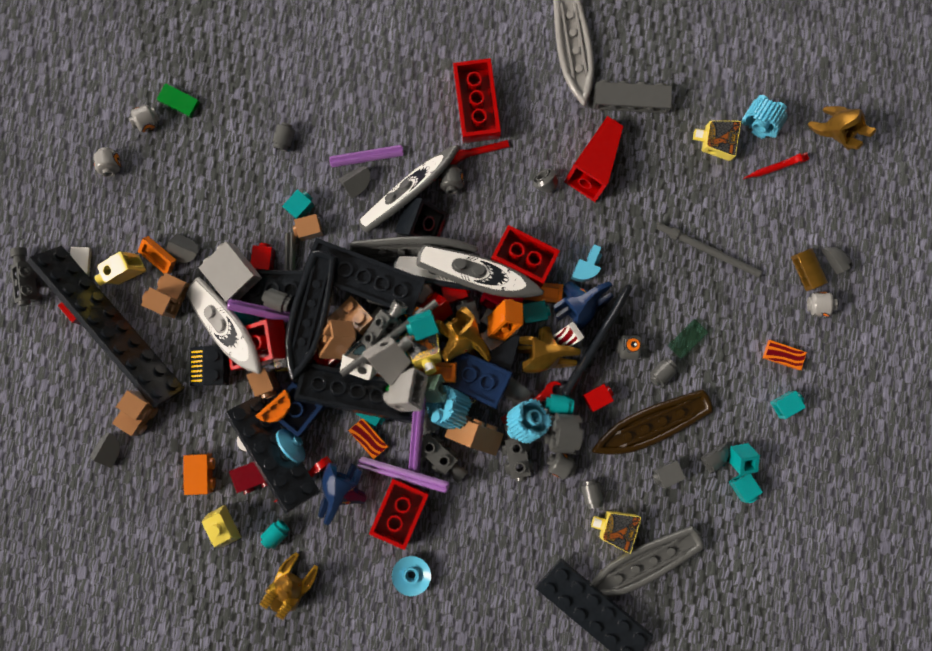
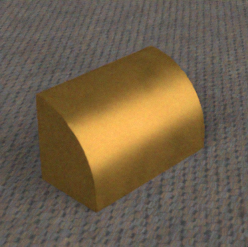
(809, 269)

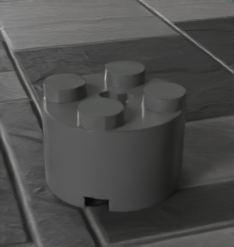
(564, 433)

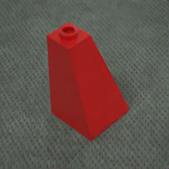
(594, 166)

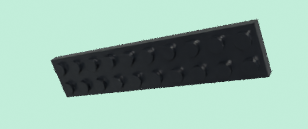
(106, 325)

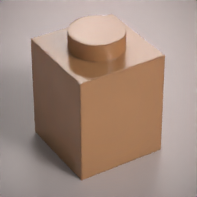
(307, 227)

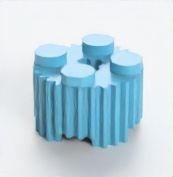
(765, 117)
(451, 412)
(528, 421)

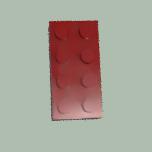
(476, 100)

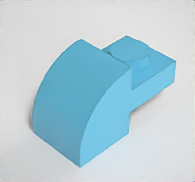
(586, 269)

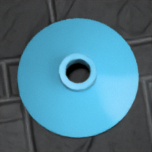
(290, 445)
(407, 585)

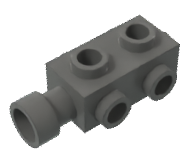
(26, 278)
(384, 323)
(439, 452)
(516, 458)

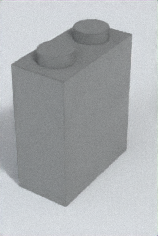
(229, 272)

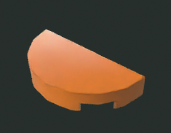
(276, 409)

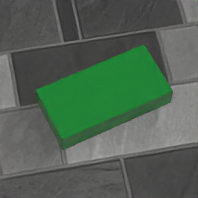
(178, 100)

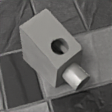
(389, 357)
(407, 391)

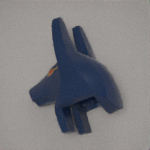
(582, 303)
(339, 490)

